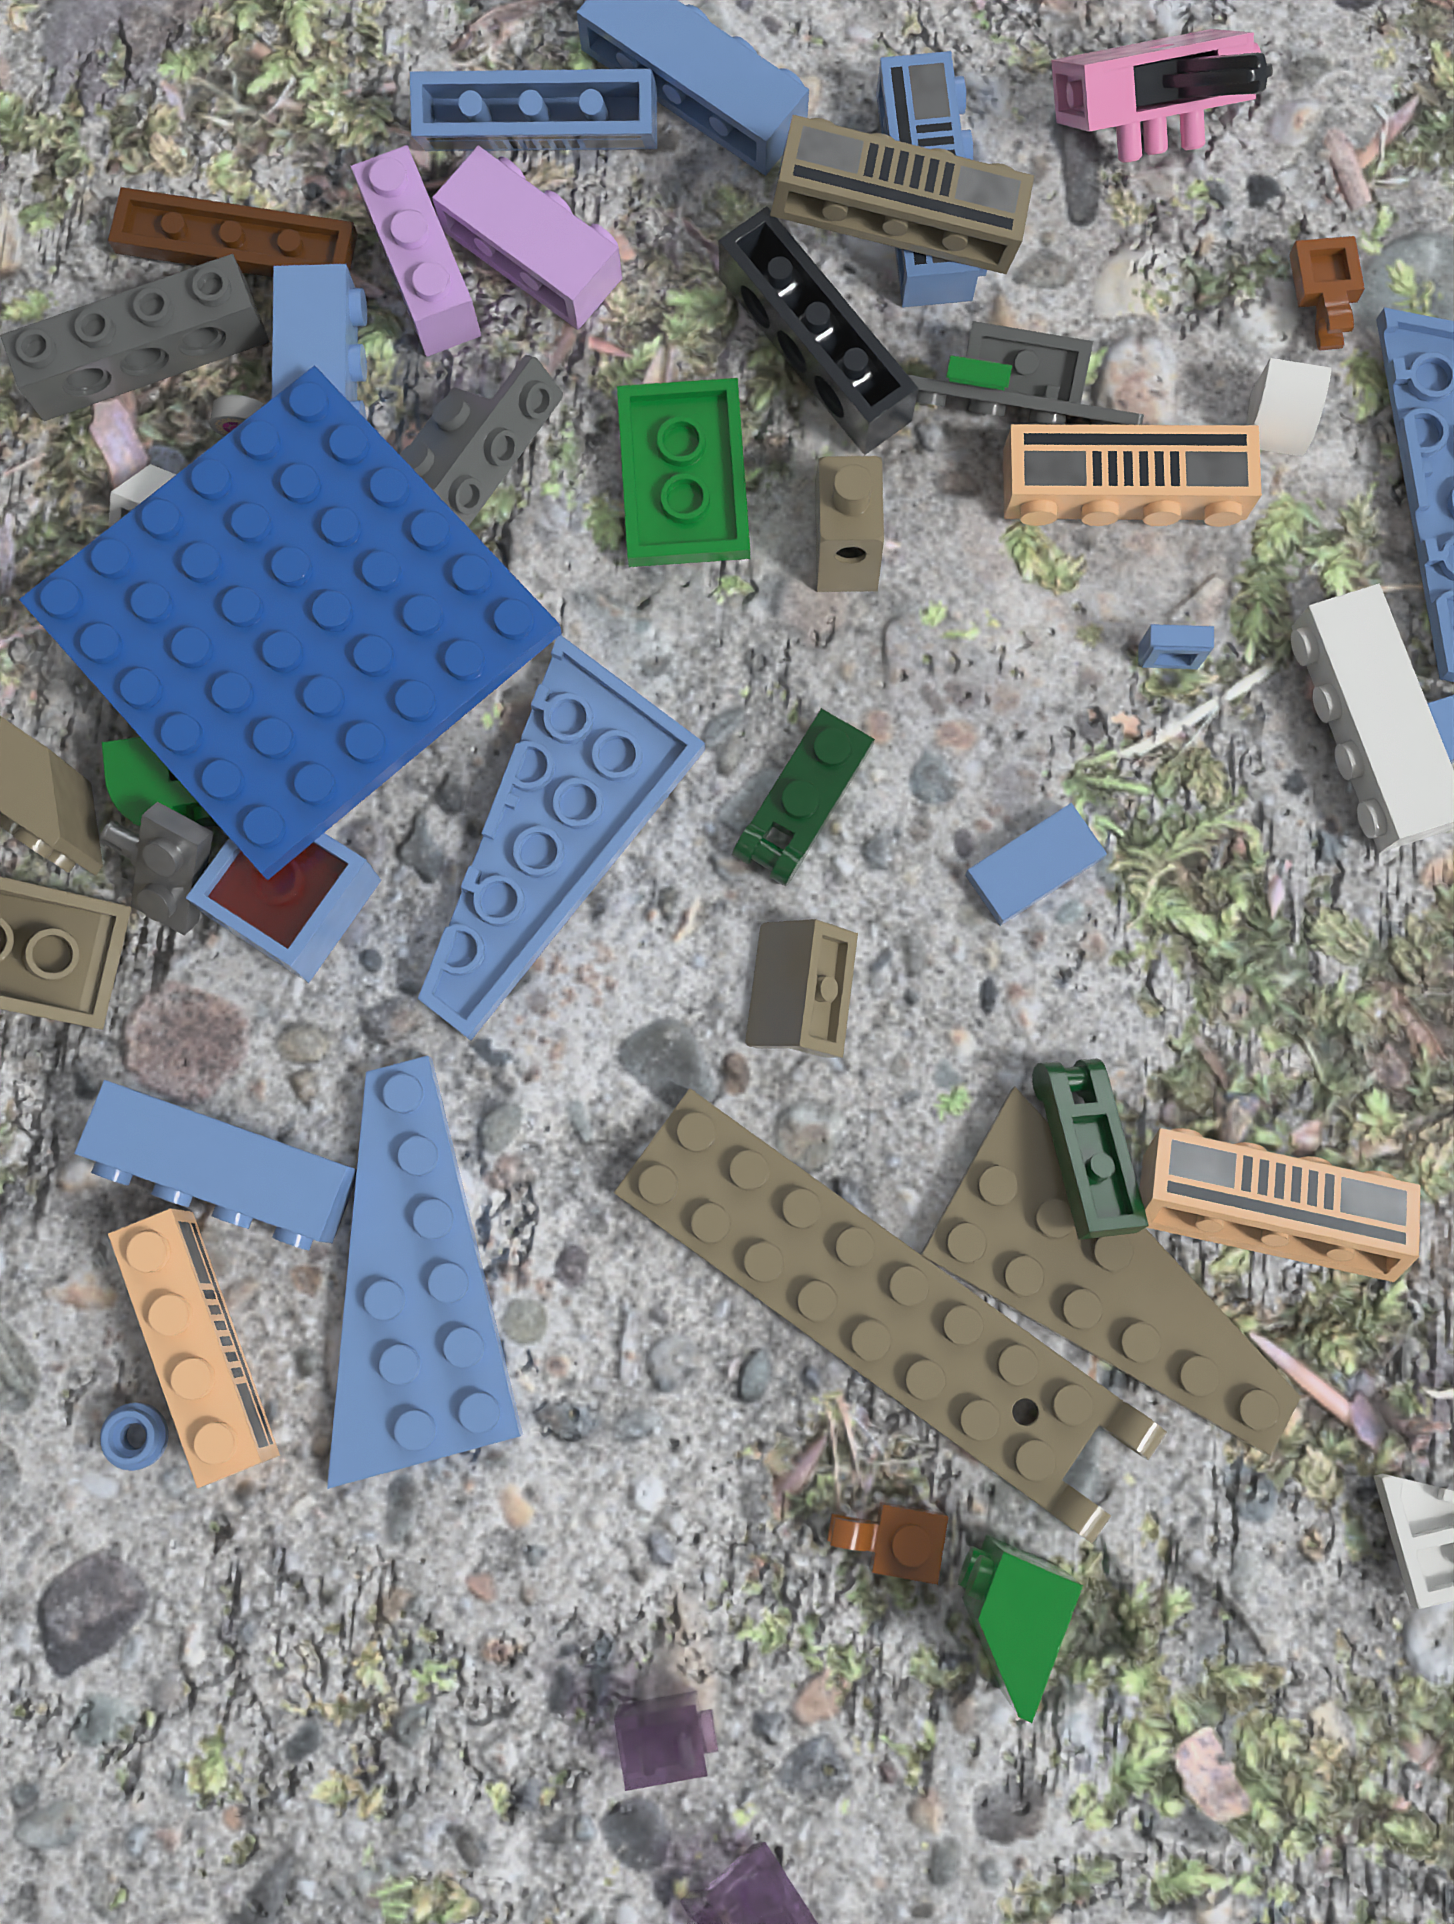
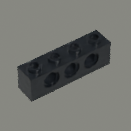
(816, 330)

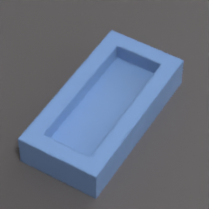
(1035, 864)

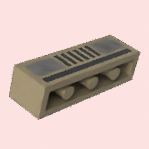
(902, 194)

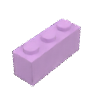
(529, 236)
(417, 250)

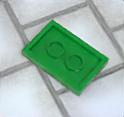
(683, 472)

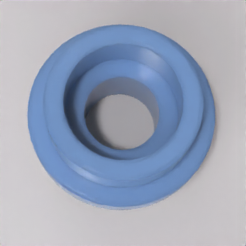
(114, 1436)

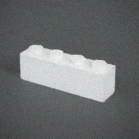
(1376, 717)

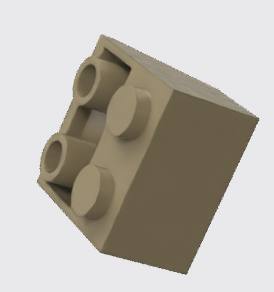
(47, 802)

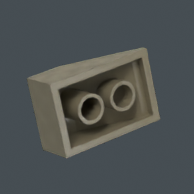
(58, 953)

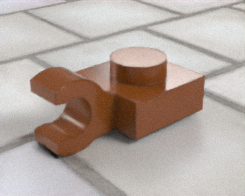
(1330, 278)
(902, 1541)

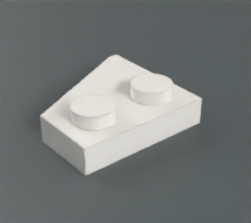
(1422, 1536)

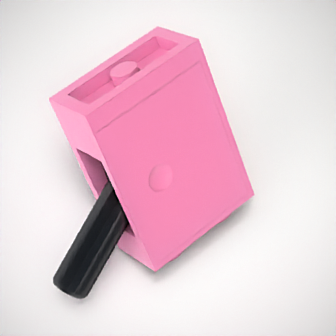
(1155, 82)

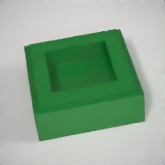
(978, 372)

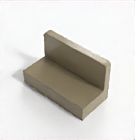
(802, 987)

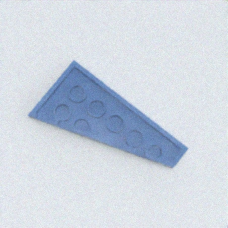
(1421, 392)
(566, 809)
(418, 1326)

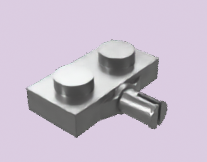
(166, 863)

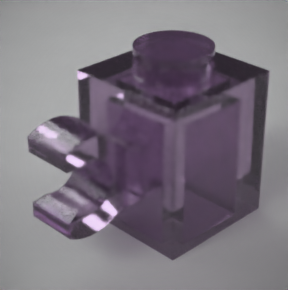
(664, 1740)

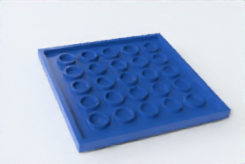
(291, 620)

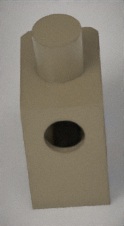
(849, 516)

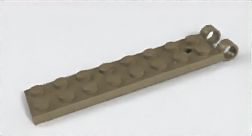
(879, 1306)

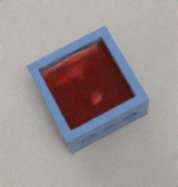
(294, 913)

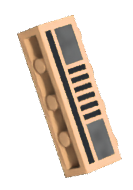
(1131, 473)
(1280, 1204)
(193, 1346)

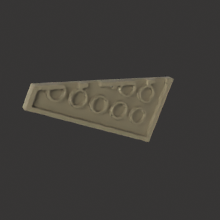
(1108, 1295)

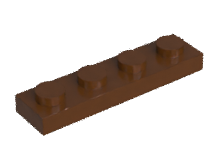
(205, 230)

